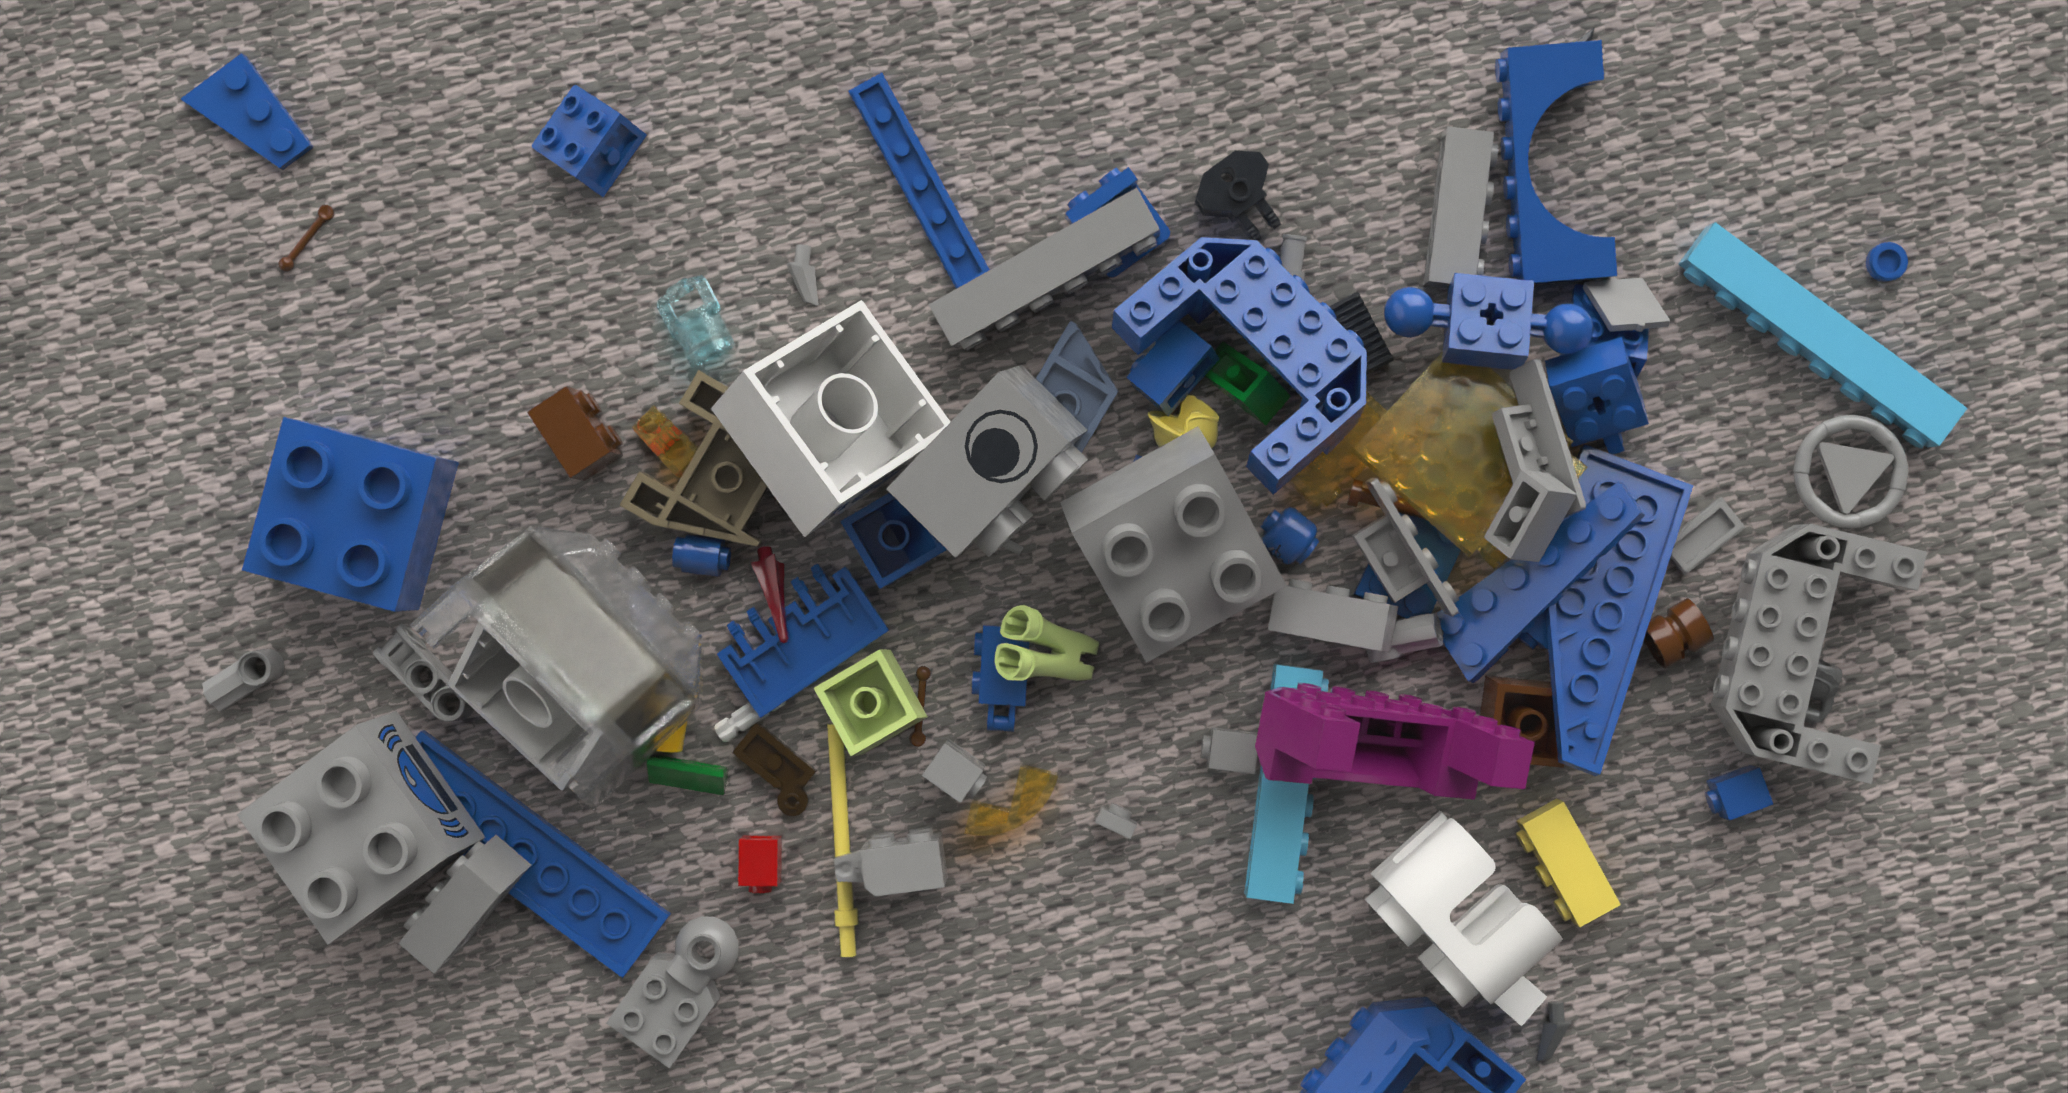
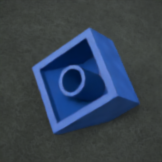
(890, 540)

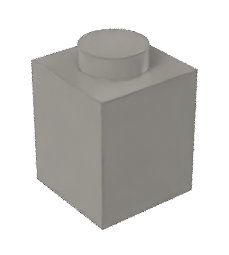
(1230, 750)

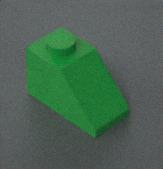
(1247, 384)

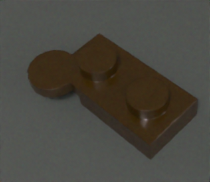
(777, 766)

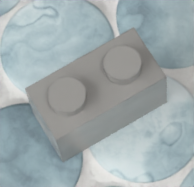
(1530, 516)
(956, 771)

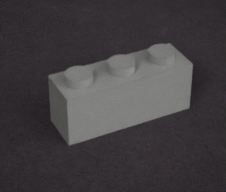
(1334, 616)

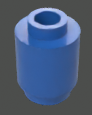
(701, 555)

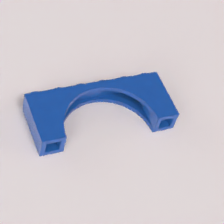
(1530, 83)

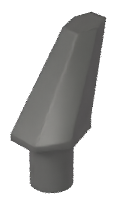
(1553, 1030)

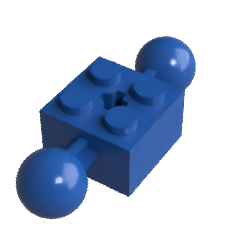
(1466, 331)

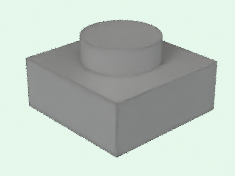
(1116, 819)

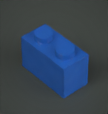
(1172, 367)

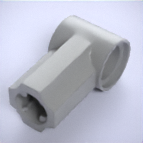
(1411, 635)
(242, 678)

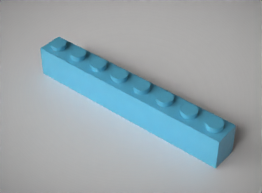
(1822, 337)

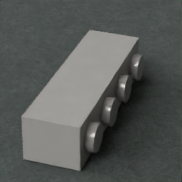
(1460, 205)

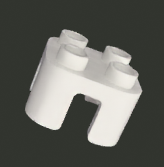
(1489, 942)

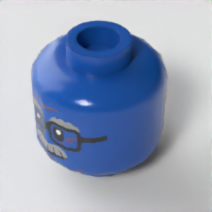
(1289, 535)

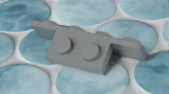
(1533, 433)
(1395, 554)

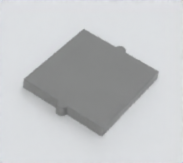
(1626, 304)

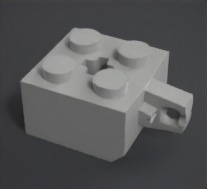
(896, 864)

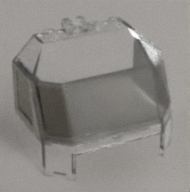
(589, 641)

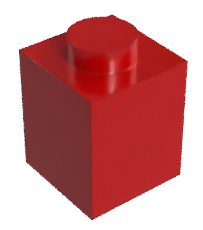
(760, 862)

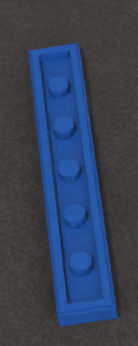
(919, 180)

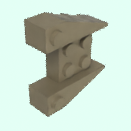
(717, 486)

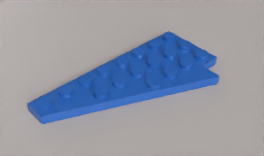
(1606, 613)

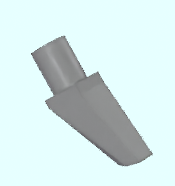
(804, 274)

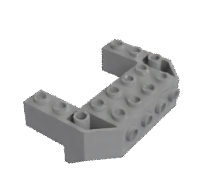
(1780, 637)

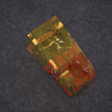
(666, 440)

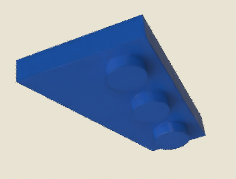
(250, 111)

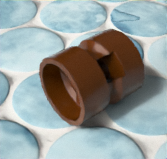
(1679, 631)

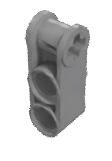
(406, 657)

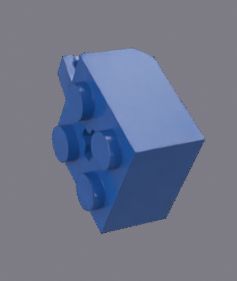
(1597, 394)

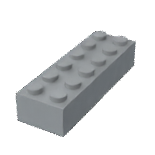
(1045, 270)

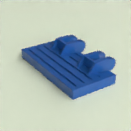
(814, 643)

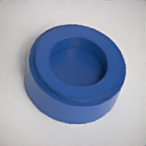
(1886, 261)

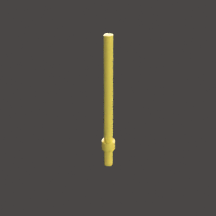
(845, 916)

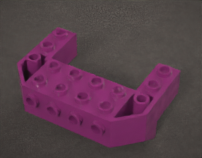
(1386, 742)

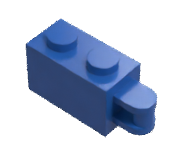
(990, 685)

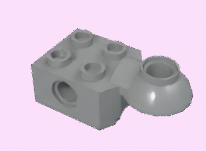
(676, 991)

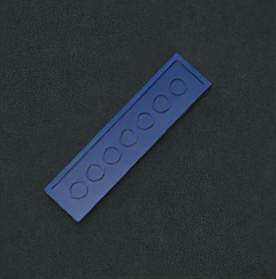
(564, 879)

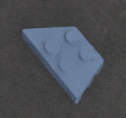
(1078, 381)

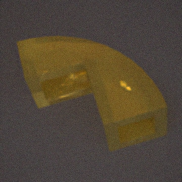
(1030, 795)

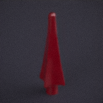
(771, 579)

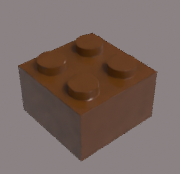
(576, 433)
(1525, 706)

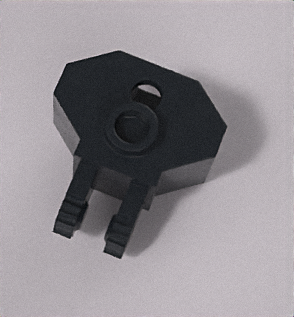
(1239, 196)

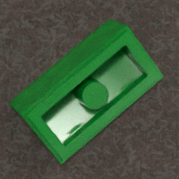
(687, 774)

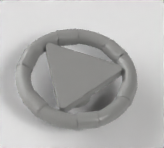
(1851, 471)

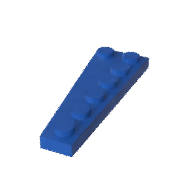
(1521, 590)

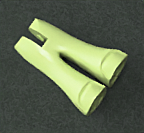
(1063, 662)

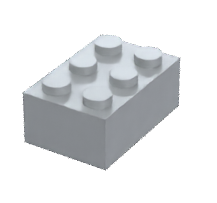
(462, 902)

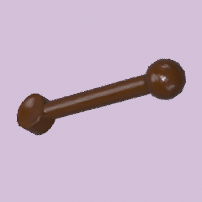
(325, 214)
(918, 738)

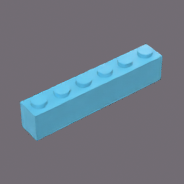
(1280, 816)

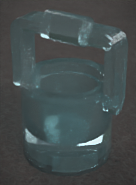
(701, 330)

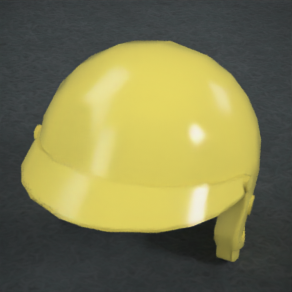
(1192, 414)

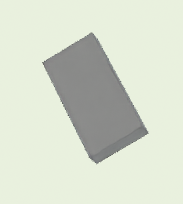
(1704, 535)

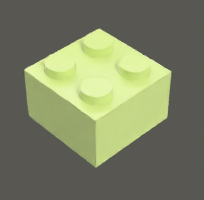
(870, 702)

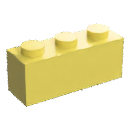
(1566, 863)

